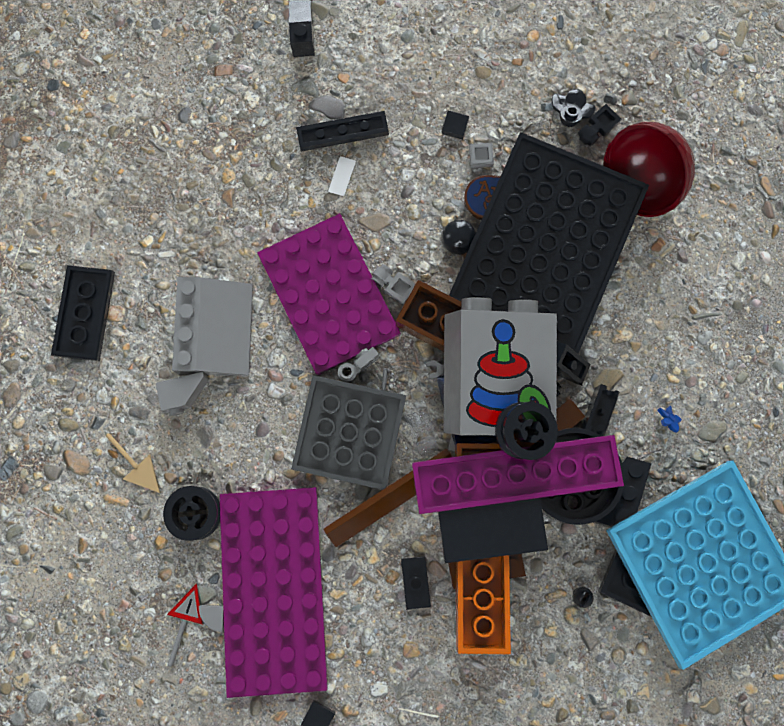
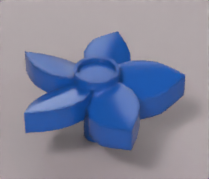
(670, 419)

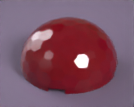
(656, 157)

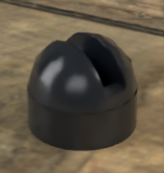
(578, 595)

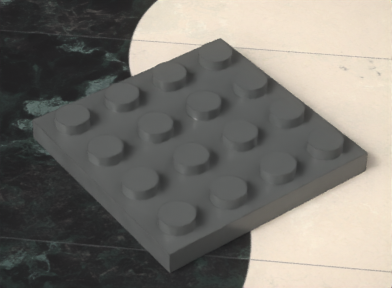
(349, 432)

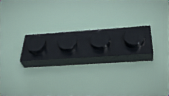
(342, 131)

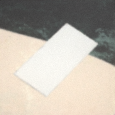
(342, 176)

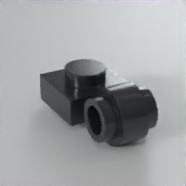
(602, 121)

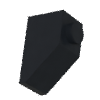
(571, 364)

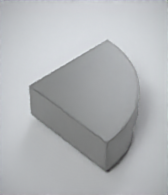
(212, 616)

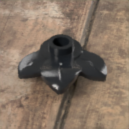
(572, 107)

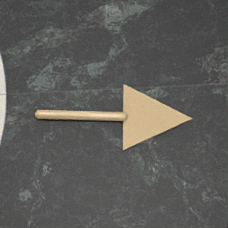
(143, 473)

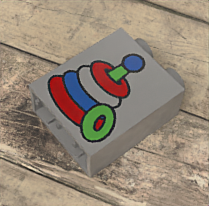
(496, 363)

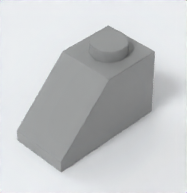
(180, 393)

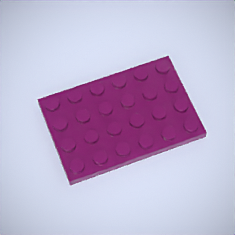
(328, 294)

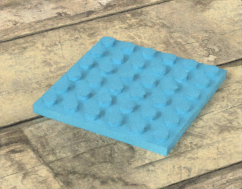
(703, 563)

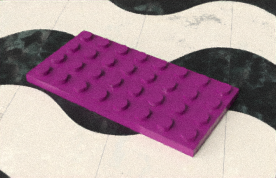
(272, 593)

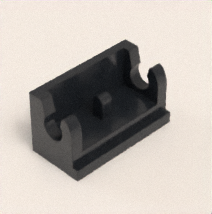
(600, 410)

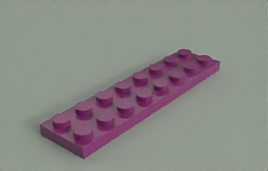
(501, 478)

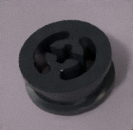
(540, 432)
(191, 495)

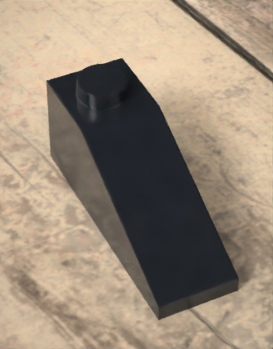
(301, 28)

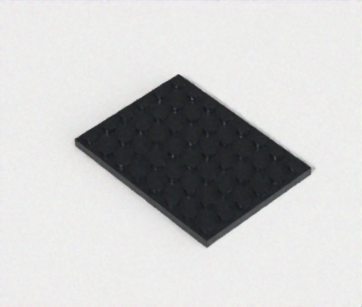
(551, 235)

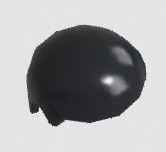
(458, 236)

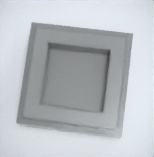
(481, 155)

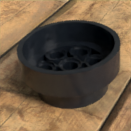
(589, 507)

